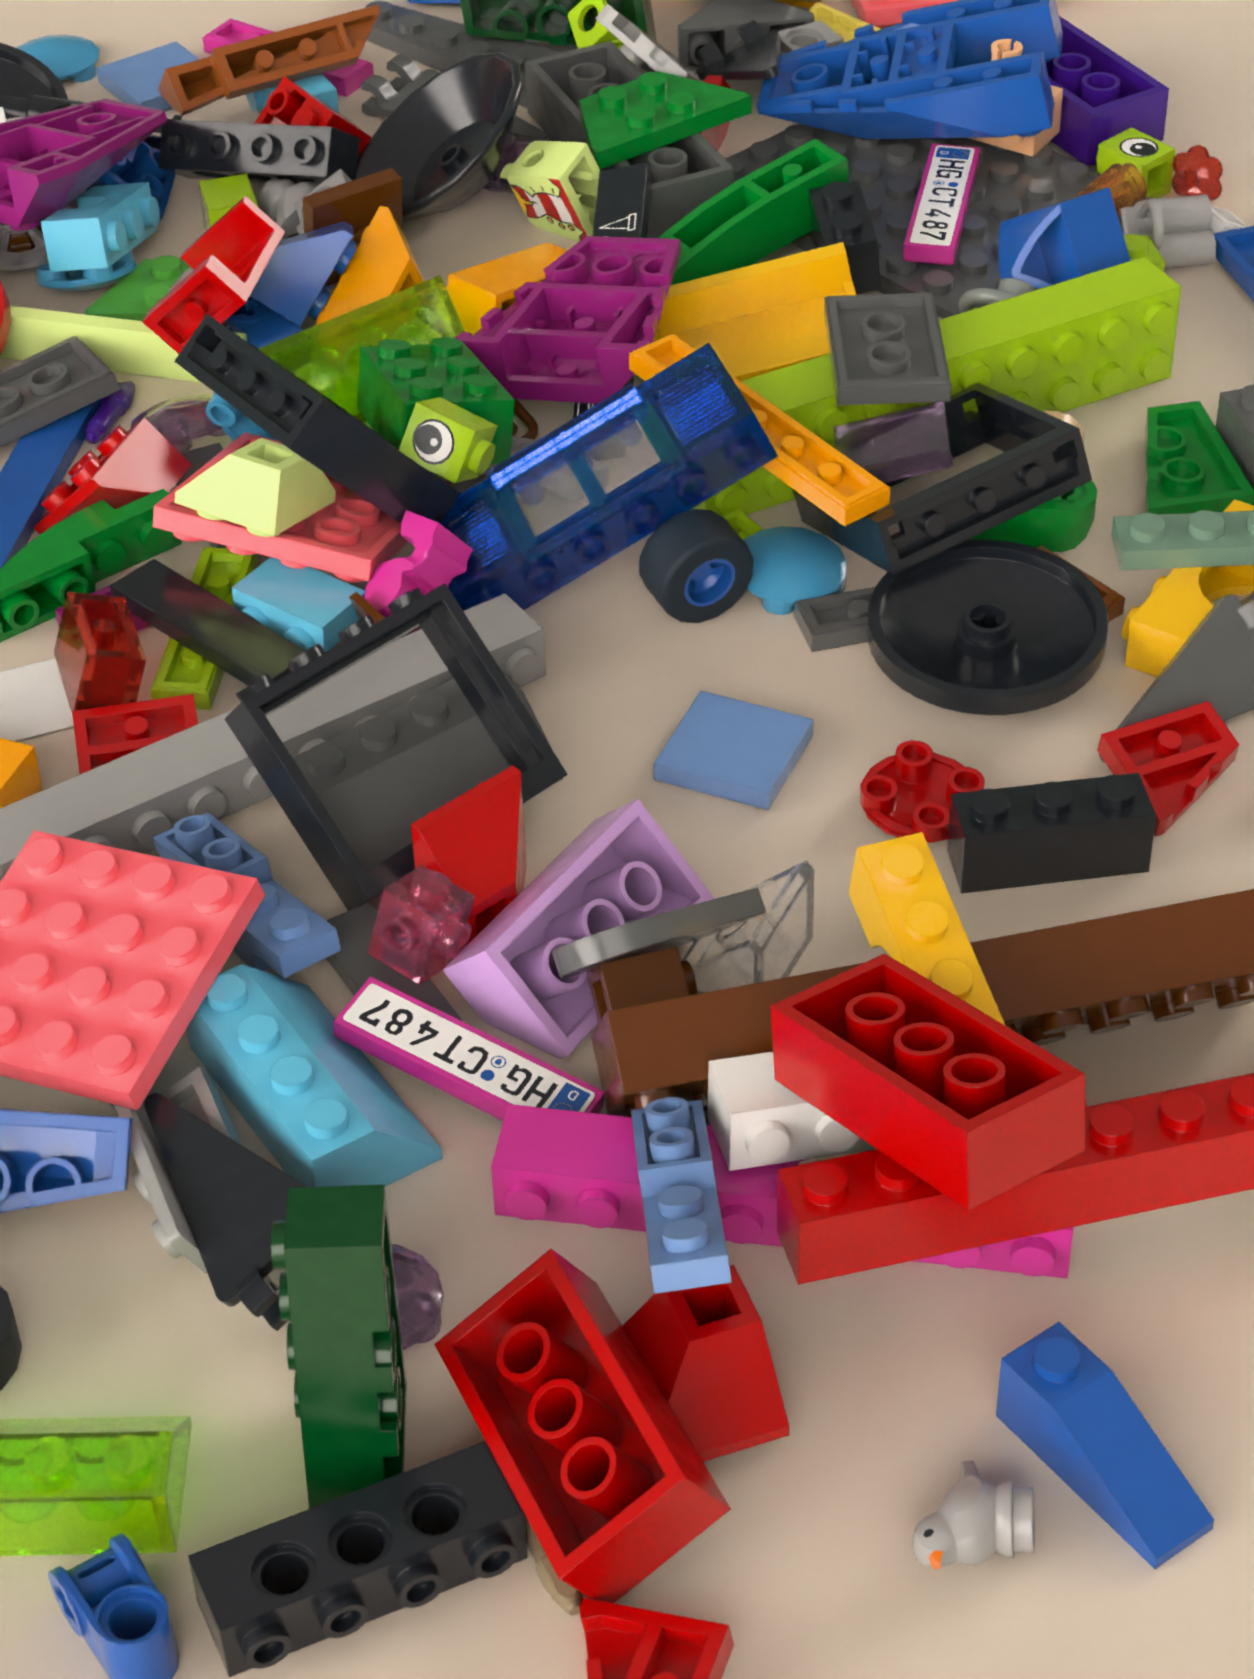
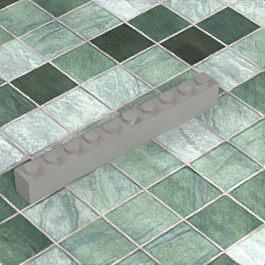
(209, 769)

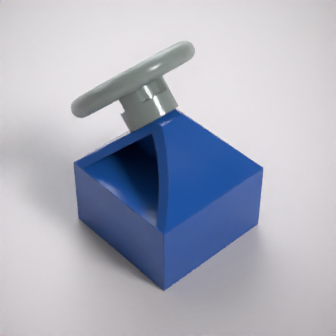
(1054, 247)

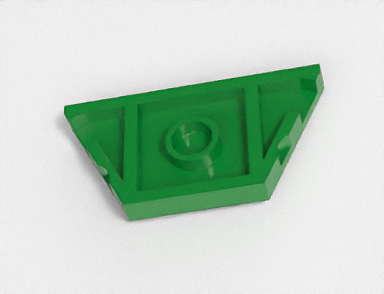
(654, 113)

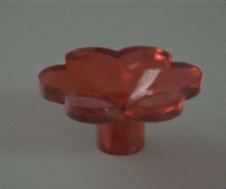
(1197, 173)

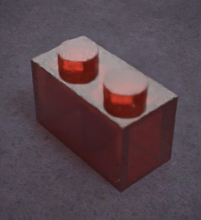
(98, 652)

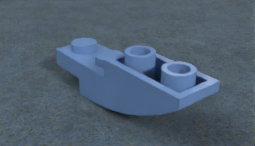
(283, 929)
(679, 1196)

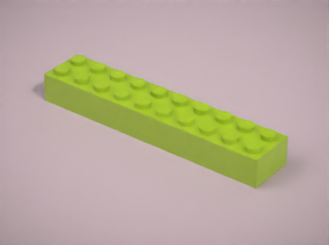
(1040, 347)

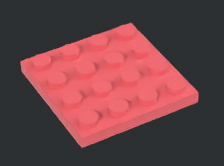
(341, 538)
(108, 962)

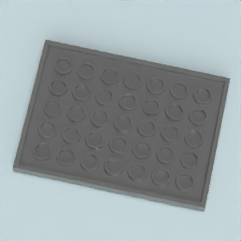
(890, 181)

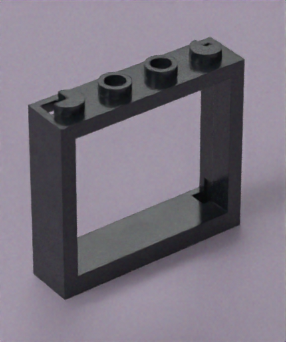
(313, 424)
(1038, 464)
(472, 670)

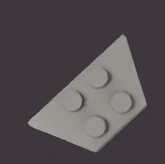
(640, 47)

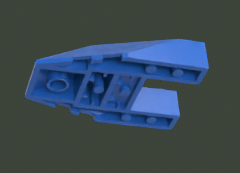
(926, 75)

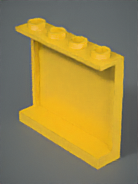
(760, 312)

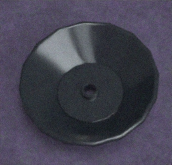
(448, 134)

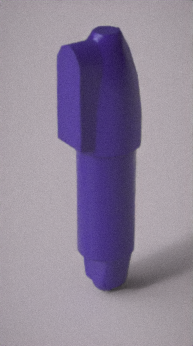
(112, 408)

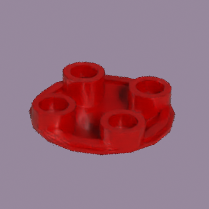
(914, 791)

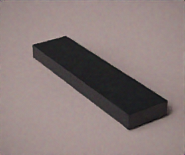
(205, 623)

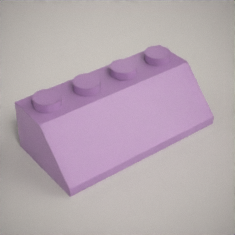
(603, 879)

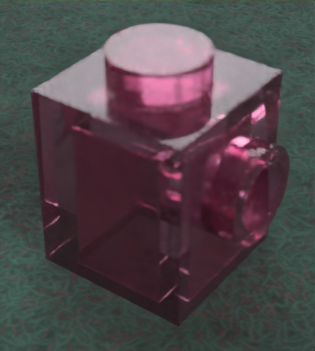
(421, 924)

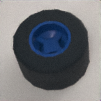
(696, 565)

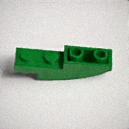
(75, 557)

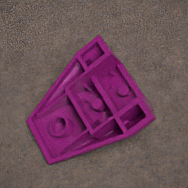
(62, 153)

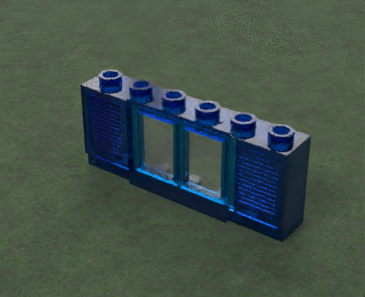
(599, 481)

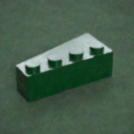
(544, 18)
(342, 1336)

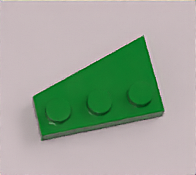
(1189, 463)

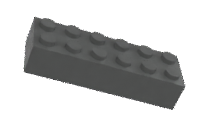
(682, 171)

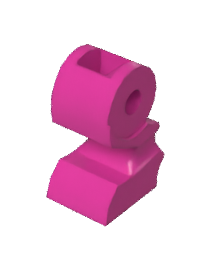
(435, 561)

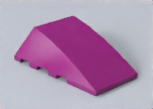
(581, 322)

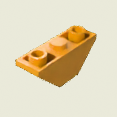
(377, 269)

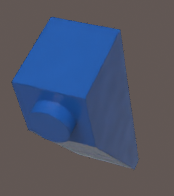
(1099, 1443)

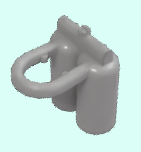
(1176, 228)

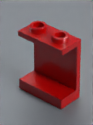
(225, 271)

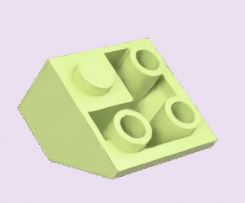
(259, 488)

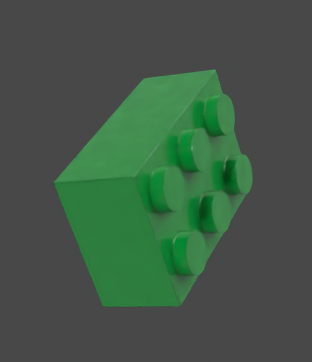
(401, 374)

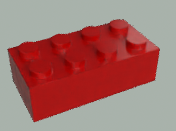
(929, 1080)
(580, 1429)

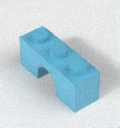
(102, 228)

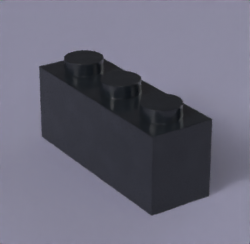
(1050, 832)

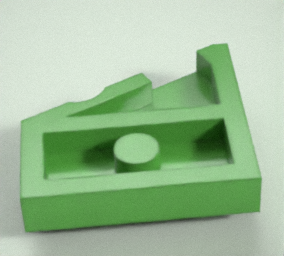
(140, 289)

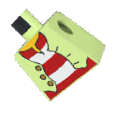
(555, 186)

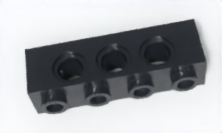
(259, 150)
(319, 1551)

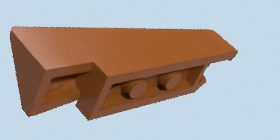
(266, 59)

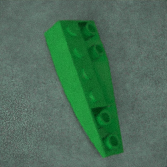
(755, 213)

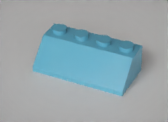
(303, 1089)

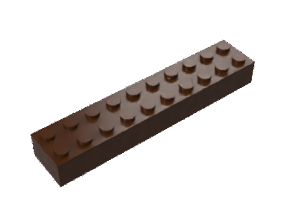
(1040, 980)

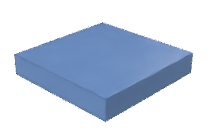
(138, 77)
(733, 750)

